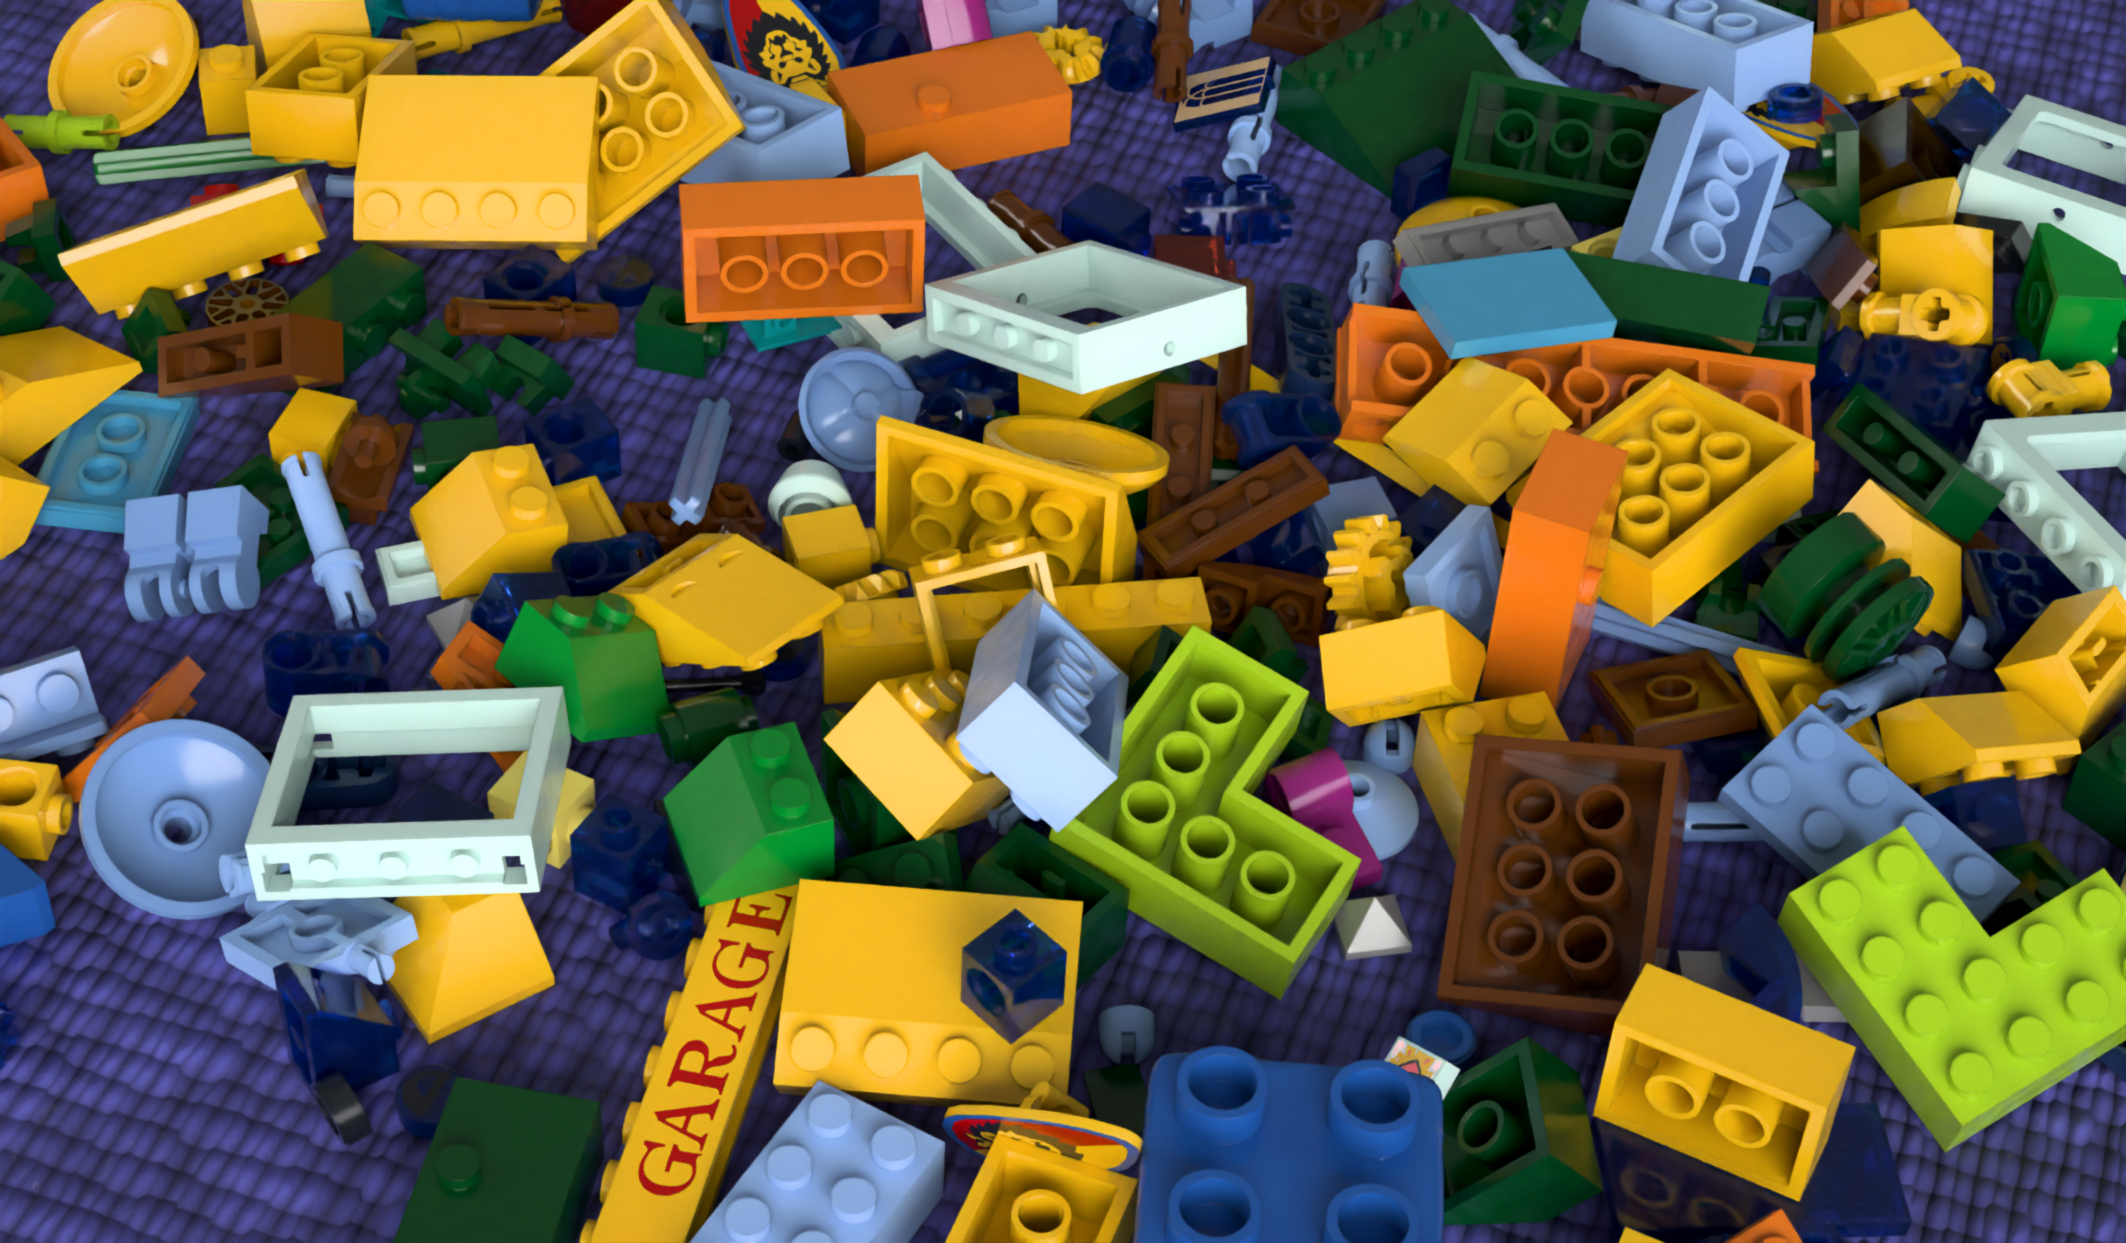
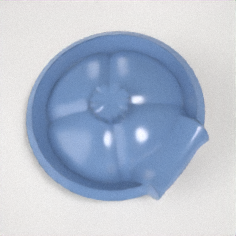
(846, 398)

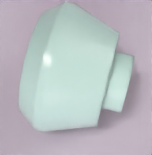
(807, 488)

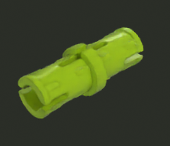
(64, 132)

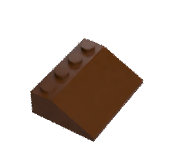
(1563, 878)

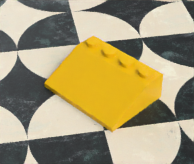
(656, 107)
(478, 162)
(198, 243)
(1694, 491)
(960, 493)
(880, 995)

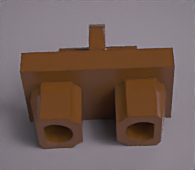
(369, 465)

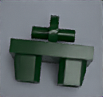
(436, 378)

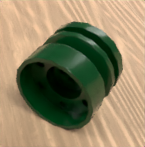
(1844, 598)

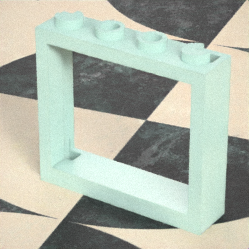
(410, 856)

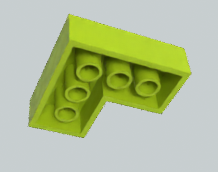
(1193, 836)
(1943, 1007)

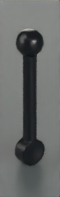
(750, 683)

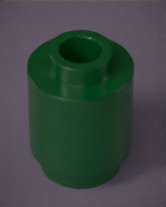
(702, 723)

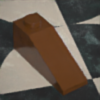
(252, 357)

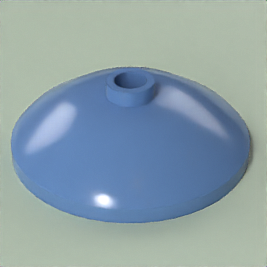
(165, 777)

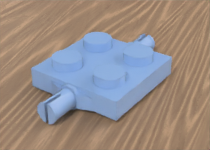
(322, 934)

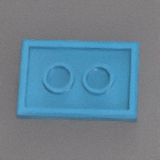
(1507, 303)
(115, 455)

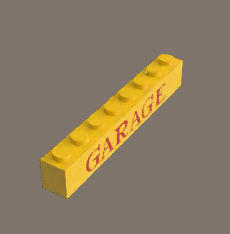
(701, 1075)

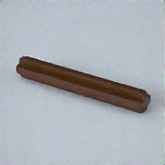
(1233, 379)

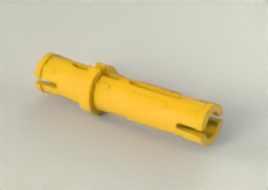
(459, 36)

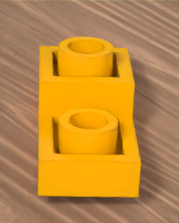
(1911, 206)

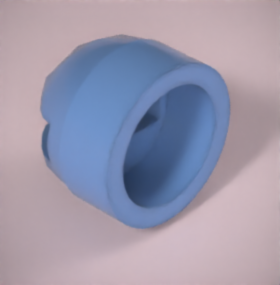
(1968, 646)
(1389, 731)
(1127, 1032)

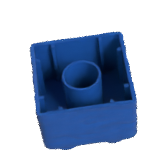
(1288, 1152)

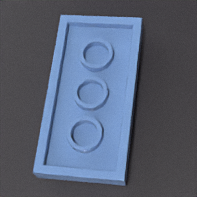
(1828, 798)

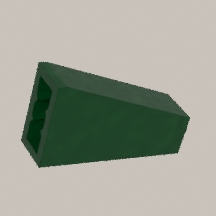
(1677, 305)

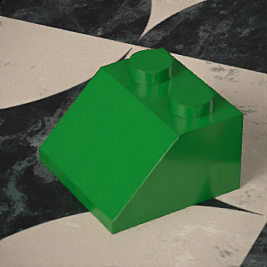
(2069, 300)
(599, 657)
(752, 817)

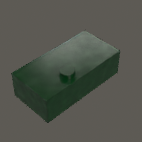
(1553, 146)
(506, 1168)

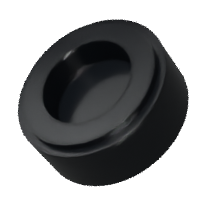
(341, 1108)

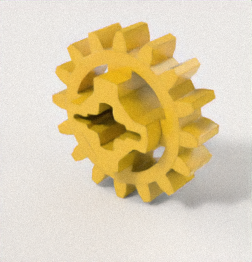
(1368, 570)

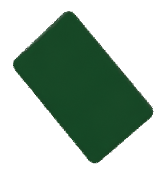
(1118, 1096)

